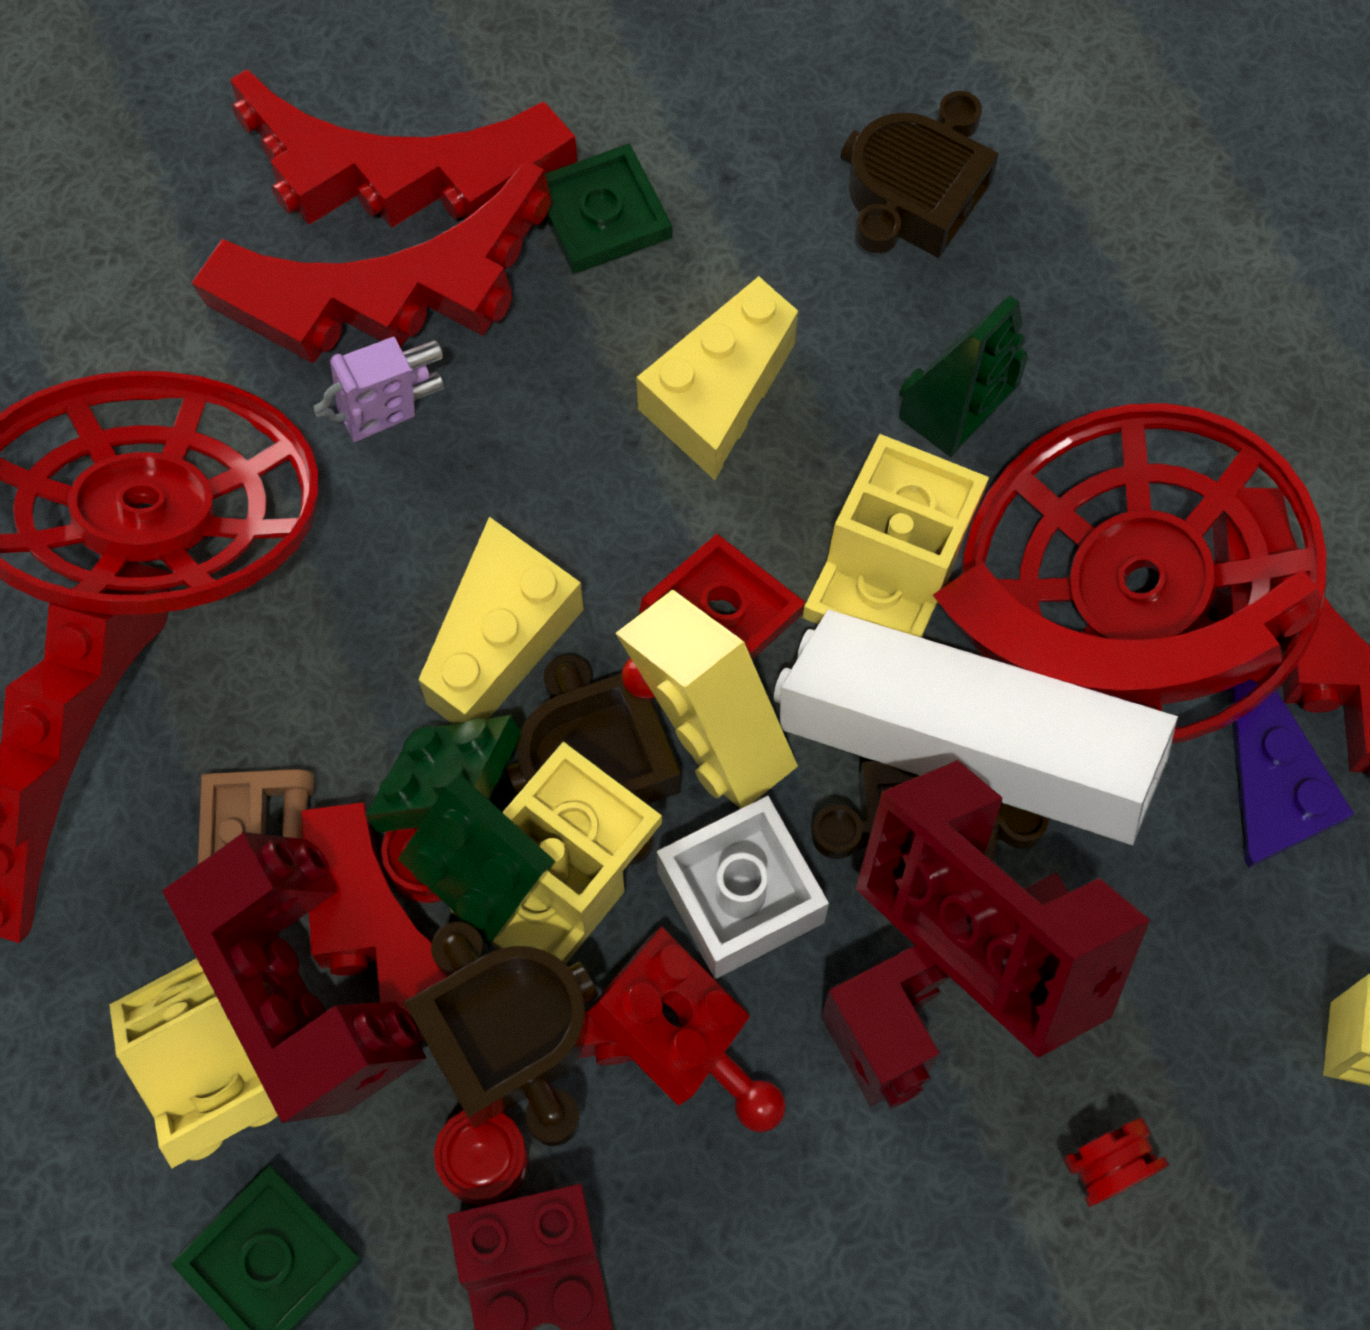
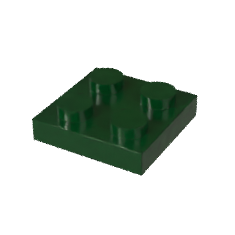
(604, 209)
(434, 759)
(475, 859)
(266, 1258)

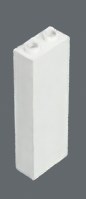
(1019, 731)

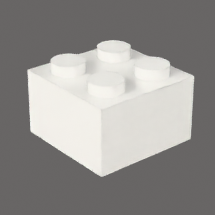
(741, 887)

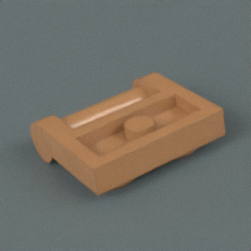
(238, 804)

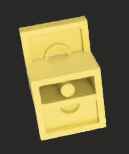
(897, 538)
(592, 834)
(187, 1064)

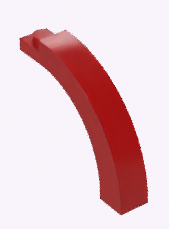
(1131, 670)

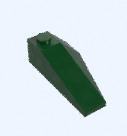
(967, 380)

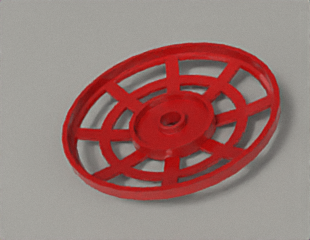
(108, 494)
(1154, 537)

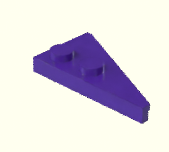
(1282, 781)

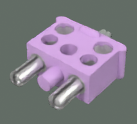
(379, 386)

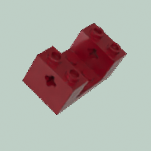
(1027, 963)
(877, 1020)
(303, 1055)
(531, 1263)

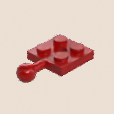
(725, 573)
(683, 1055)

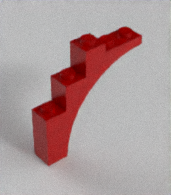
(393, 176)
(386, 295)
(1337, 658)
(46, 728)
(369, 925)

